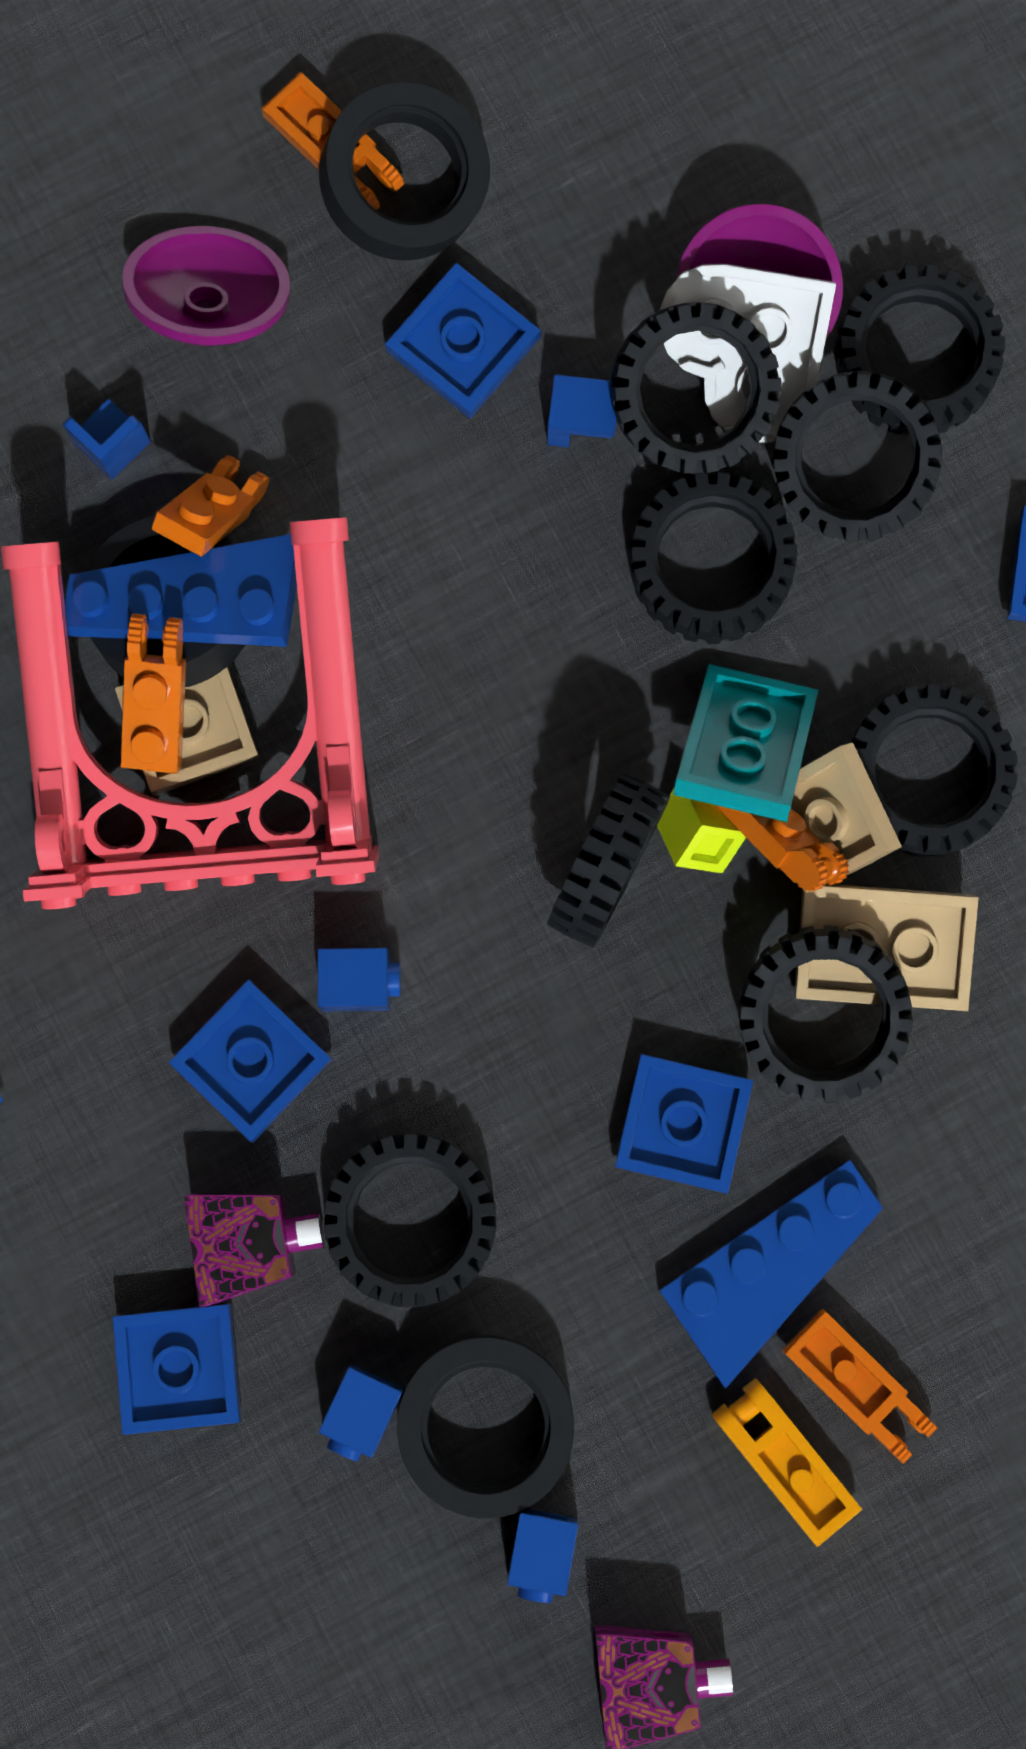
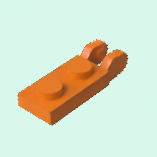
(306, 119)
(210, 507)
(153, 699)
(792, 848)
(854, 1381)

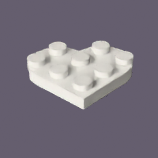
(783, 307)

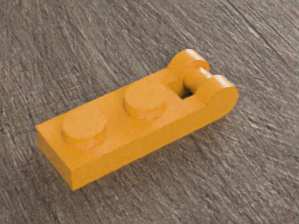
(788, 1464)

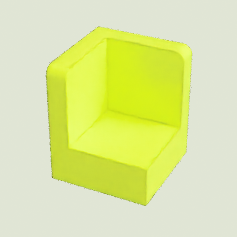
(698, 835)

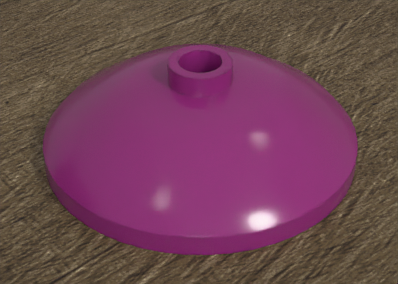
(767, 240)
(206, 285)

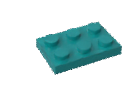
(746, 743)

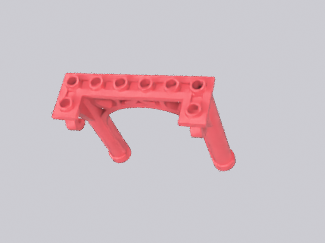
(58, 749)

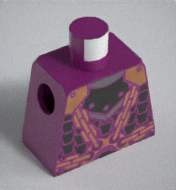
(245, 1243)
(653, 1684)

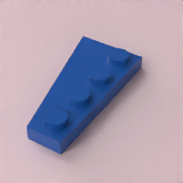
(223, 597)
(762, 1275)

